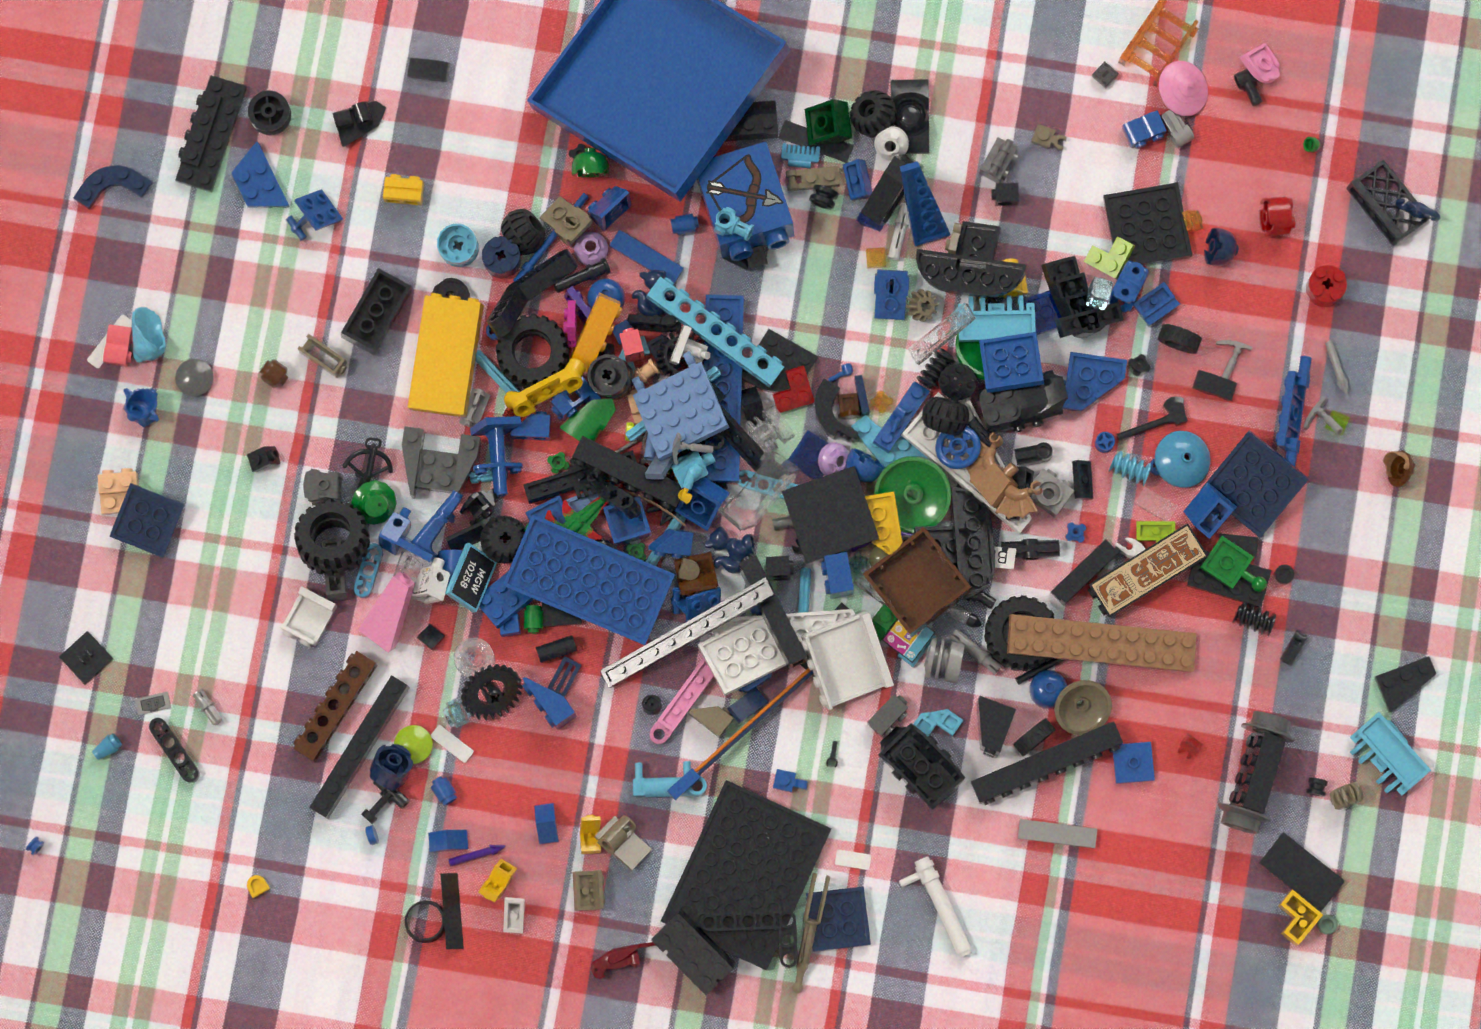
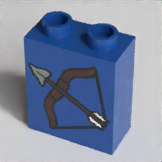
(751, 187)

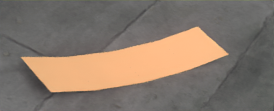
(657, 505)

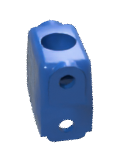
(1129, 285)

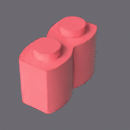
(118, 346)

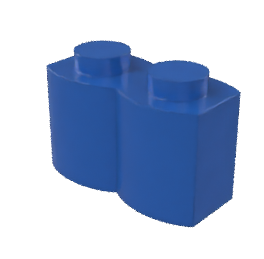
(1144, 129)

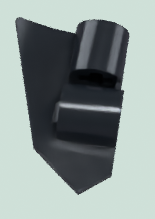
(358, 120)

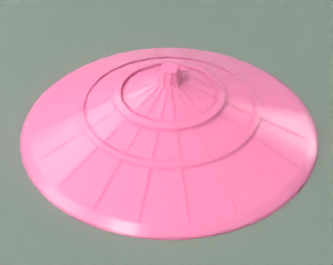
(1183, 88)

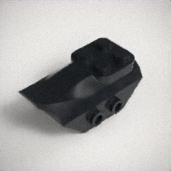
(1024, 406)
(920, 764)

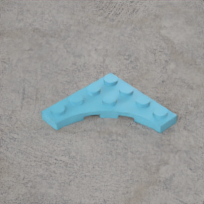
(868, 431)

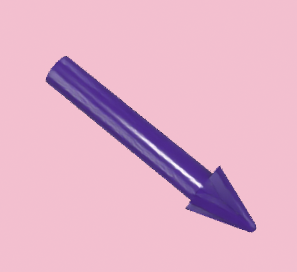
(492, 849)

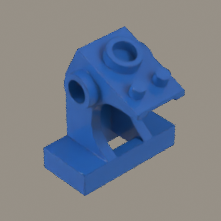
(565, 407)

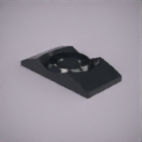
(912, 116)

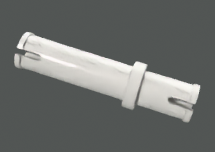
(894, 251)

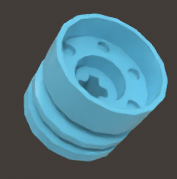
(457, 234)

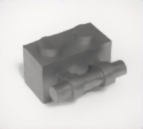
(998, 160)

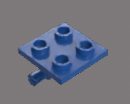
(316, 210)
(696, 603)

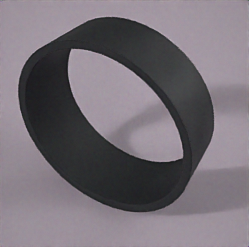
(435, 937)

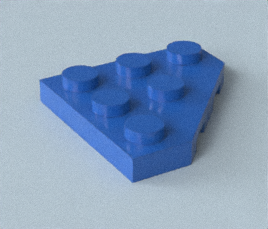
(1091, 378)

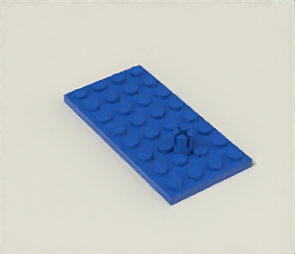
(588, 579)

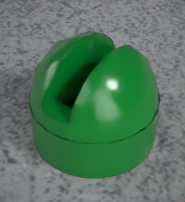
(1311, 144)

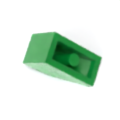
(883, 621)

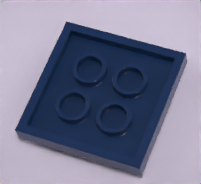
(147, 520)
(843, 919)

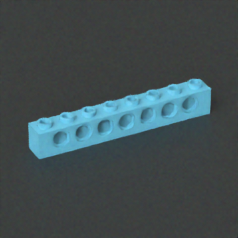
(665, 285)

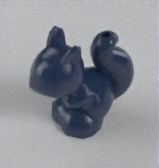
(644, 305)
(735, 547)

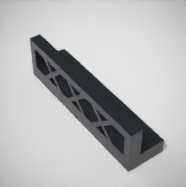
(1085, 572)

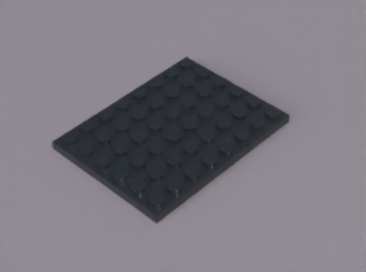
(748, 861)

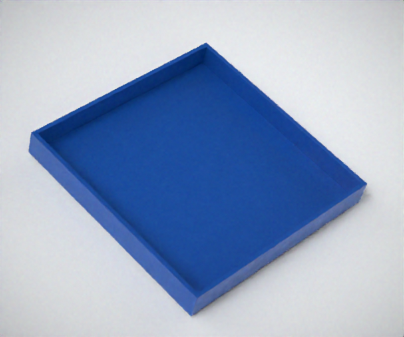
(659, 84)

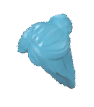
(147, 335)

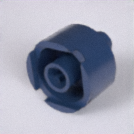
(497, 247)
(391, 766)

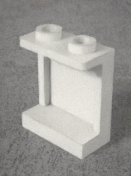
(308, 617)

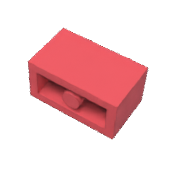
(631, 345)

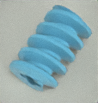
(1130, 467)

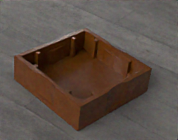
(918, 582)

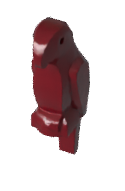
(618, 959)

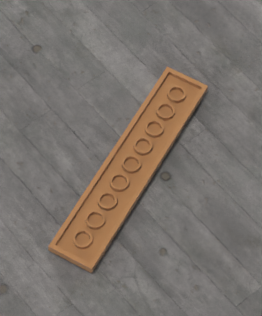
(1101, 643)

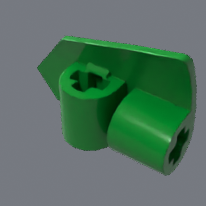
(590, 419)

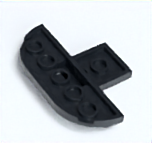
(973, 266)
(969, 540)

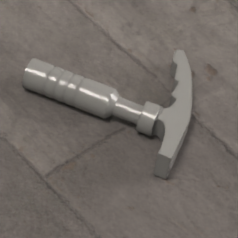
(1232, 361)
(1318, 409)
(693, 447)

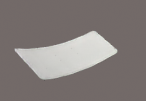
(452, 743)

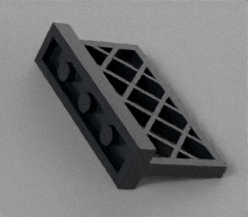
(1374, 208)

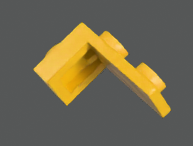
(588, 829)

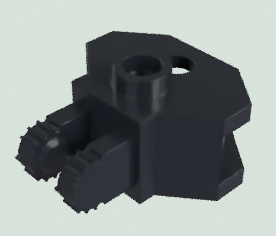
(480, 505)

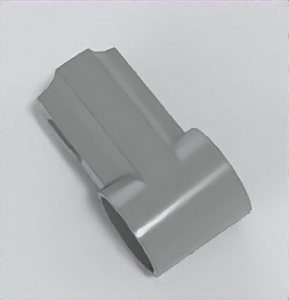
(1179, 132)

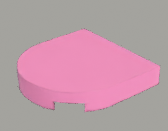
(1262, 64)

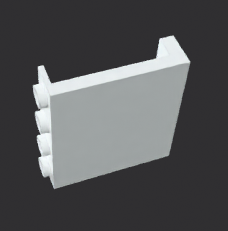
(846, 659)

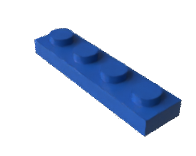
(911, 403)

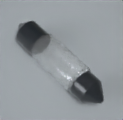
(963, 616)

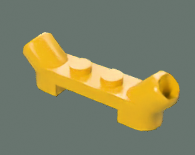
(568, 379)

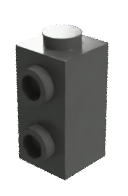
(888, 714)

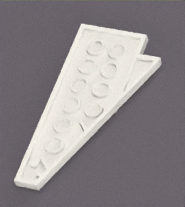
(925, 440)
(746, 650)

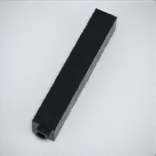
(774, 616)

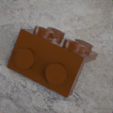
(706, 579)

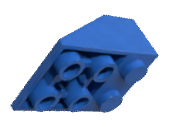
(554, 704)

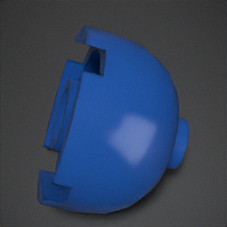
(607, 287)
(866, 467)
(1046, 688)

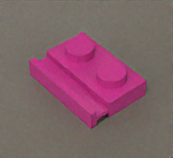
(571, 324)

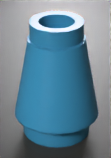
(107, 746)

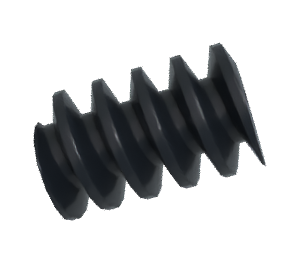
(934, 369)
(1254, 618)

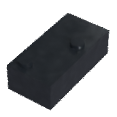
(376, 311)

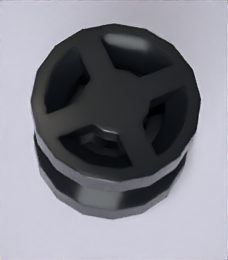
(1316, 787)

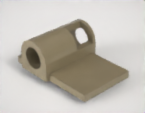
(566, 220)
(622, 842)

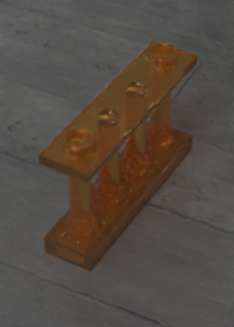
(1150, 25)

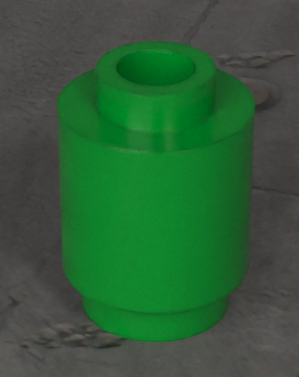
(533, 619)

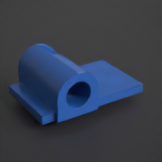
(891, 292)

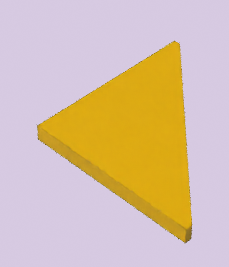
(886, 520)

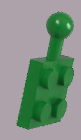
(1229, 563)

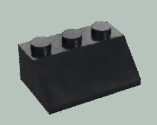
(757, 123)

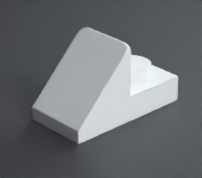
(514, 915)

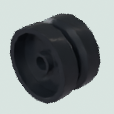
(610, 366)

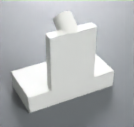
(684, 345)

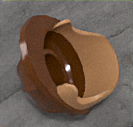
(1398, 467)

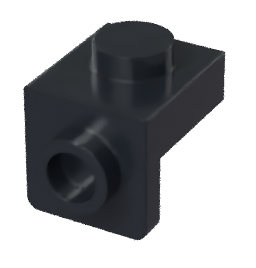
(263, 458)

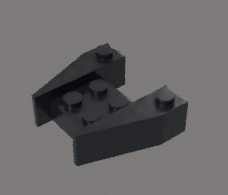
(888, 191)

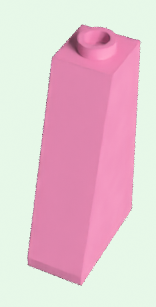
(388, 614)

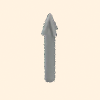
(1342, 383)

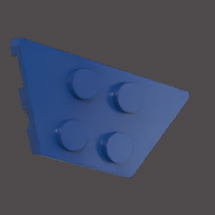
(258, 181)

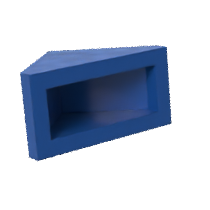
(546, 823)
(448, 840)

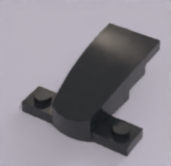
(1070, 294)

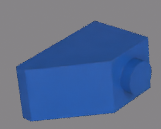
(534, 427)

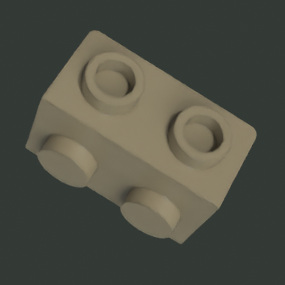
(588, 890)

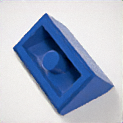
(857, 179)

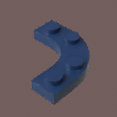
(107, 177)

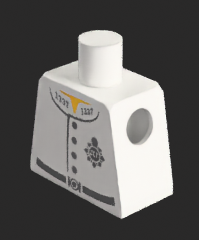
(431, 583)

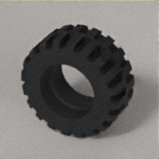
(532, 327)
(327, 516)
(995, 626)

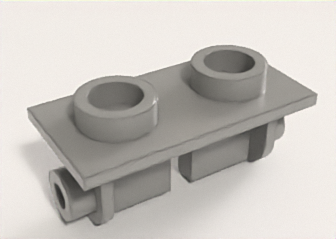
(476, 407)

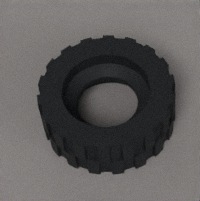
(1179, 338)
(1034, 737)

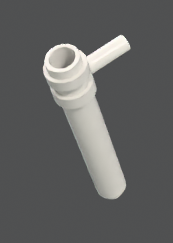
(930, 878)

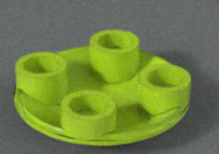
(416, 741)

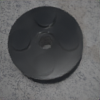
(275, 121)

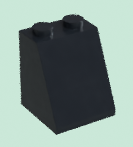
(993, 725)

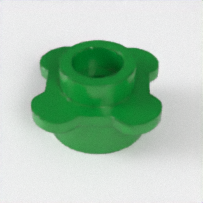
(558, 457)
(636, 547)

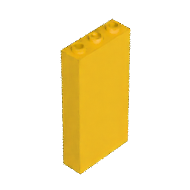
(445, 355)

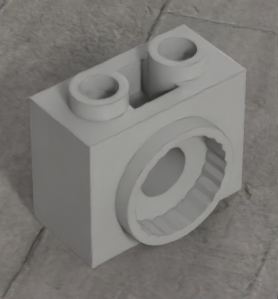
(1061, 492)

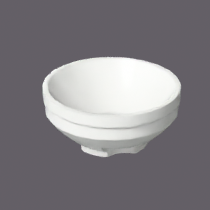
(893, 134)

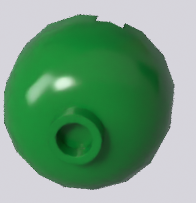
(590, 164)

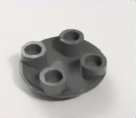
(194, 377)

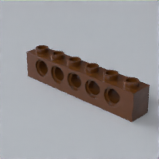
(335, 717)

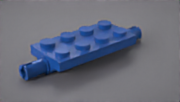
(1292, 410)

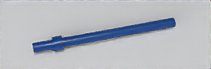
(528, 266)

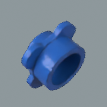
(1075, 537)

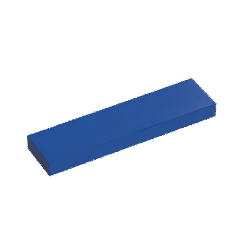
(645, 255)

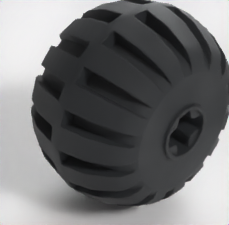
(873, 113)
(524, 230)
(945, 415)
(494, 546)

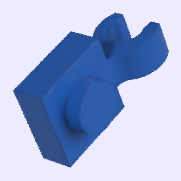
(786, 781)

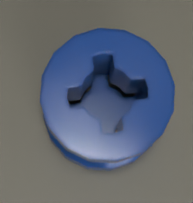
(1106, 439)

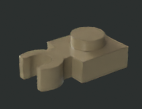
(1045, 137)
(951, 244)

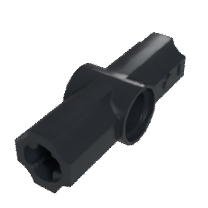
(1033, 548)

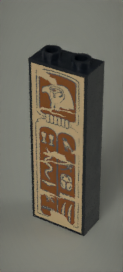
(1147, 570)

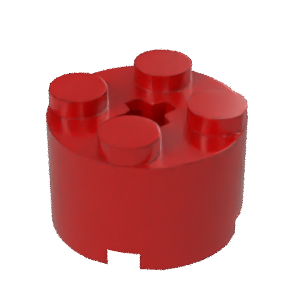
(1277, 216)
(1316, 289)

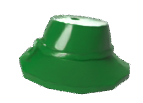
(369, 496)

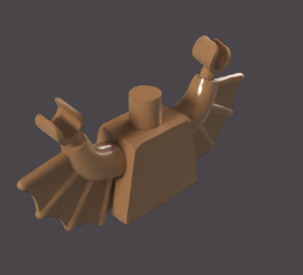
(998, 485)

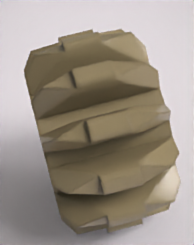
(924, 312)
(1346, 795)

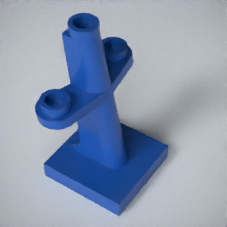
(494, 429)
(423, 541)

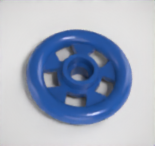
(957, 463)

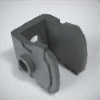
(322, 486)

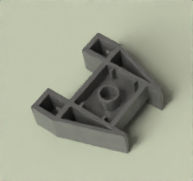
(438, 469)

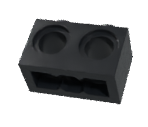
(779, 568)

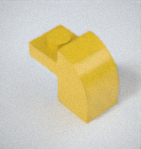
(498, 880)

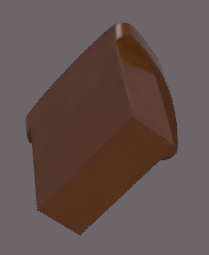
(848, 406)

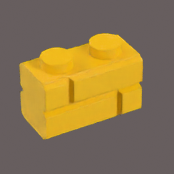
(403, 190)

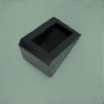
(752, 404)

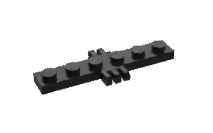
(565, 482)

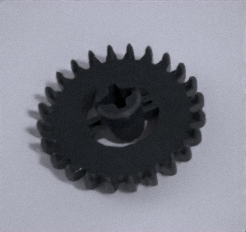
(494, 697)

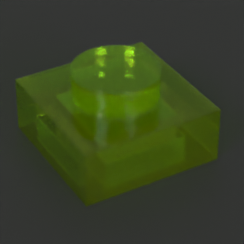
(1340, 418)

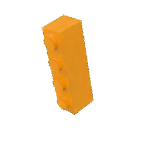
(596, 329)

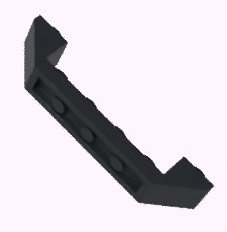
(739, 438)

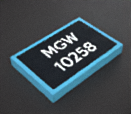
(470, 577)

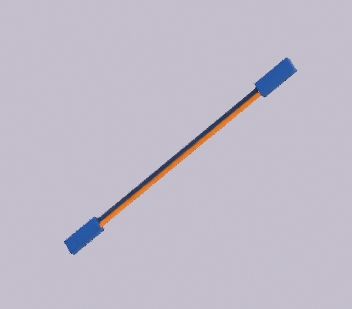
(692, 777)

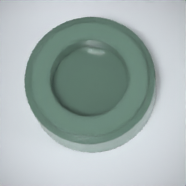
(1327, 924)

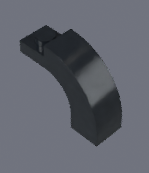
(830, 425)

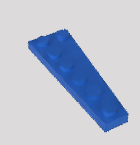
(923, 212)

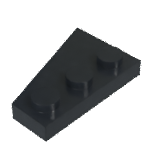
(1403, 681)

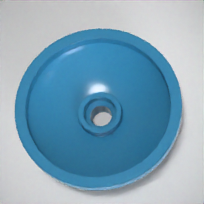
(1171, 461)

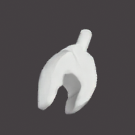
(1137, 547)

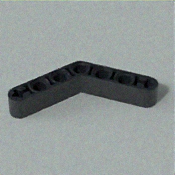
(527, 287)

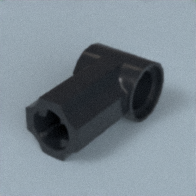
(1030, 454)

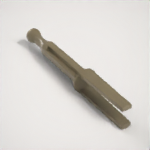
(809, 933)

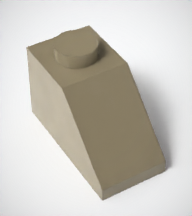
(713, 718)

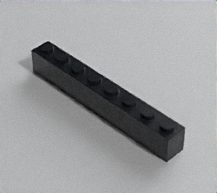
(359, 747)
(1047, 762)

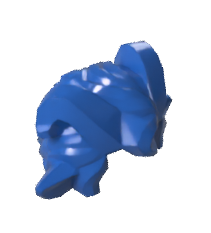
(141, 406)

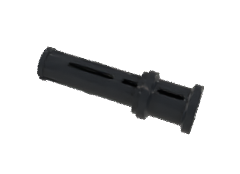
(589, 273)

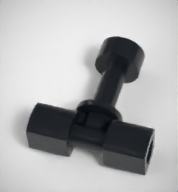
(387, 796)

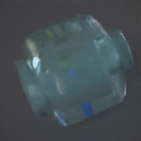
(456, 714)

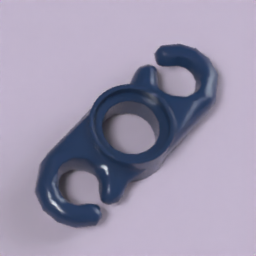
(1418, 209)

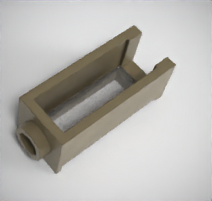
(323, 356)

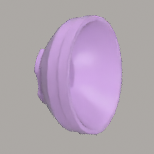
(586, 257)
(829, 455)

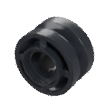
(823, 196)

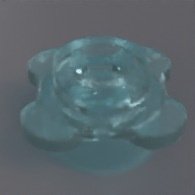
(858, 562)

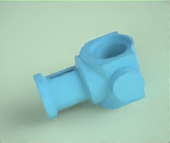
(733, 226)

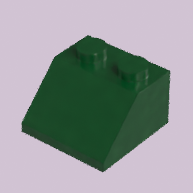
(828, 122)

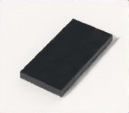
(1301, 871)

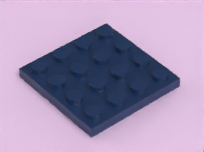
(1257, 482)

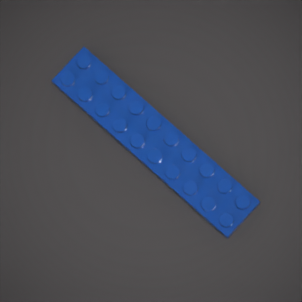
(730, 310)

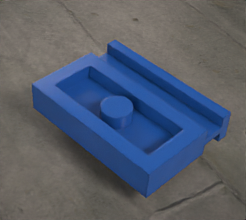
(1156, 304)

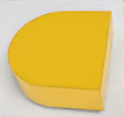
(257, 885)

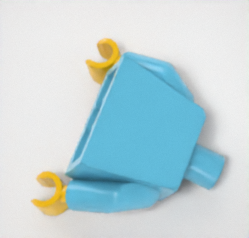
(690, 469)

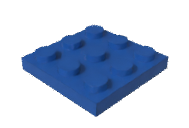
(1011, 362)

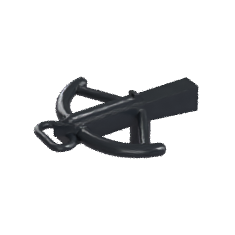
(370, 454)

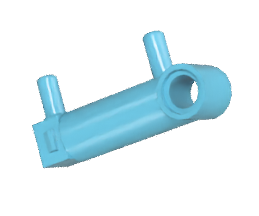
(658, 786)

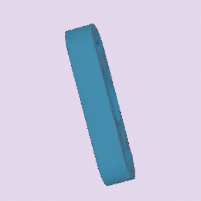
(359, 583)

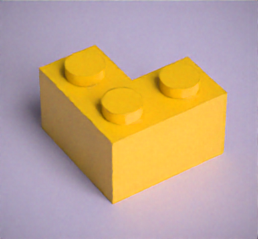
(1303, 915)

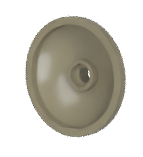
(1089, 714)

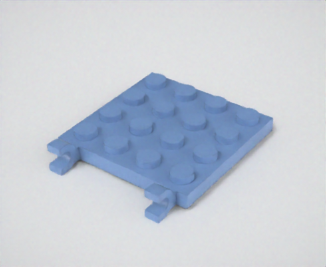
(680, 405)

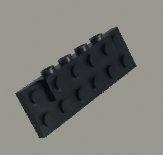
(209, 133)

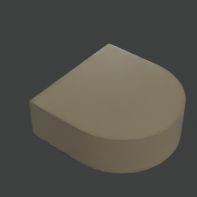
(688, 570)

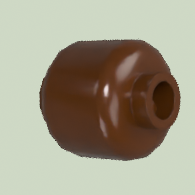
(274, 373)

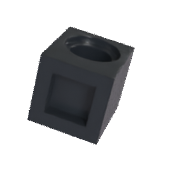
(1005, 194)

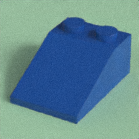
(610, 207)

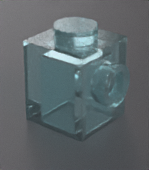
(1099, 293)

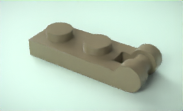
(817, 176)

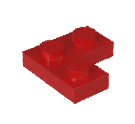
(798, 394)

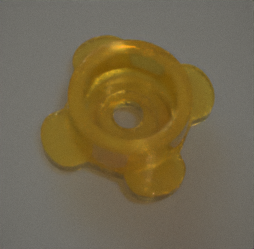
(886, 401)

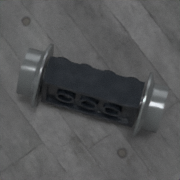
(1256, 772)

